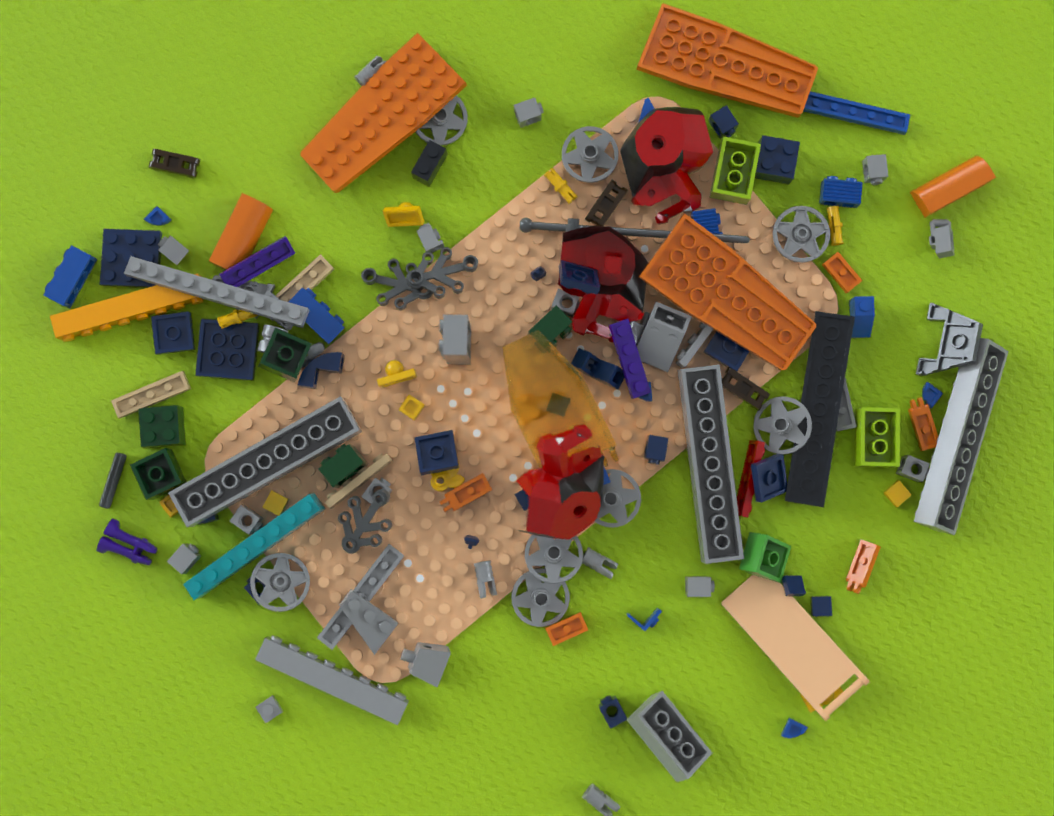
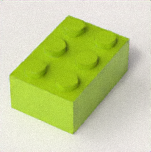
(735, 170)
(877, 437)

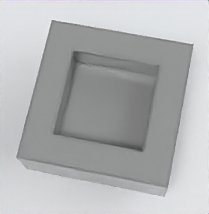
(269, 709)

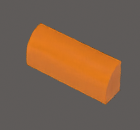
(952, 185)
(241, 232)

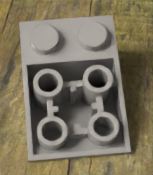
(662, 336)

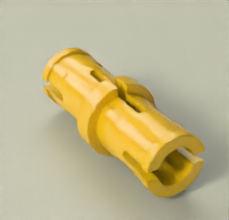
(560, 185)
(835, 225)
(234, 317)

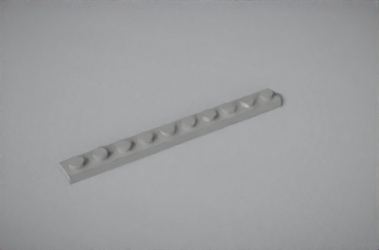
(217, 292)

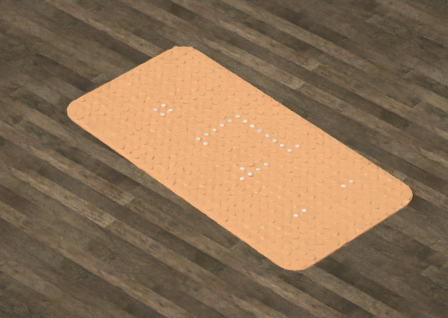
(435, 583)

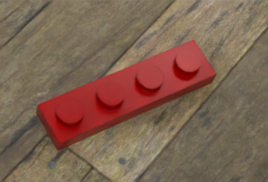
(746, 487)

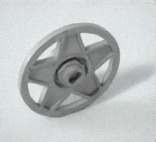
(445, 120)
(589, 154)
(801, 234)
(783, 425)
(615, 498)
(554, 556)
(280, 582)
(539, 599)

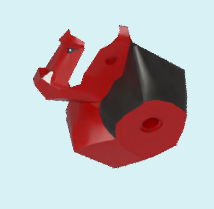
(662, 154)
(618, 270)
(566, 489)

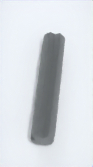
(112, 480)

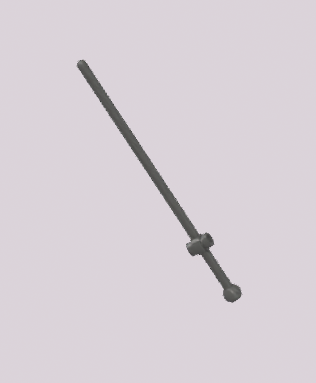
(527, 225)

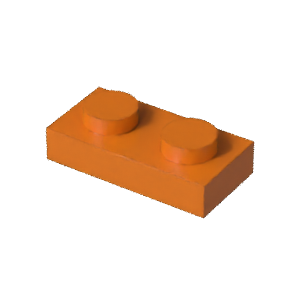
(842, 272)
(566, 628)

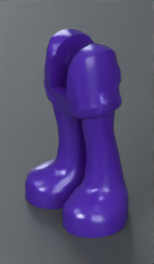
(113, 530)

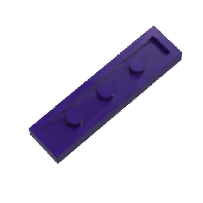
(258, 263)
(629, 358)

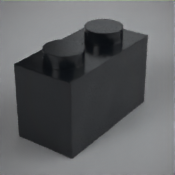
(429, 163)

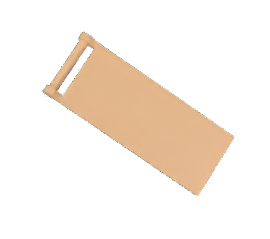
(793, 642)

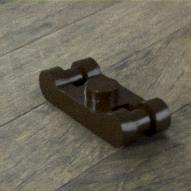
(174, 163)
(606, 204)
(744, 389)

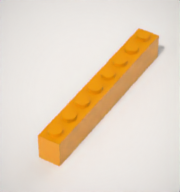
(119, 311)

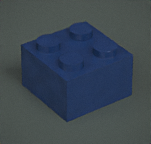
(777, 159)

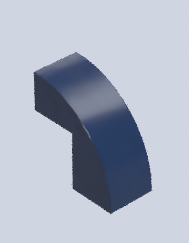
(327, 362)
(598, 369)

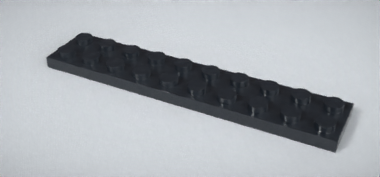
(822, 399)

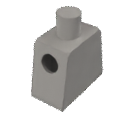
(427, 661)

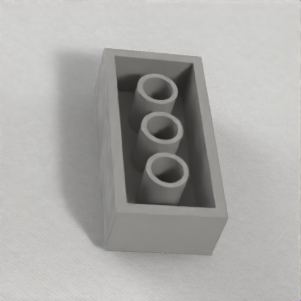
(456, 339)
(669, 736)

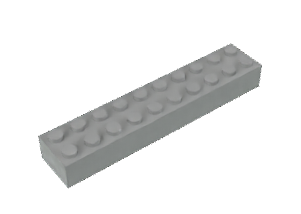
(960, 439)
(265, 462)
(710, 464)

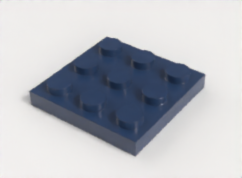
(119, 247)
(227, 351)

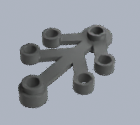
(439, 273)
(400, 285)
(363, 523)

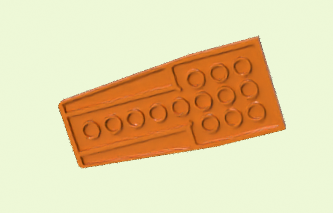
(725, 63)
(383, 113)
(727, 294)

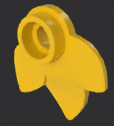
(450, 478)

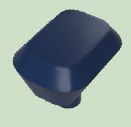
(538, 273)
(471, 540)

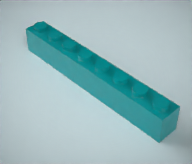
(254, 546)

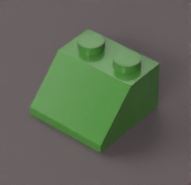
(765, 557)

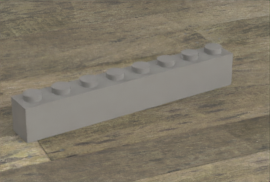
(332, 680)

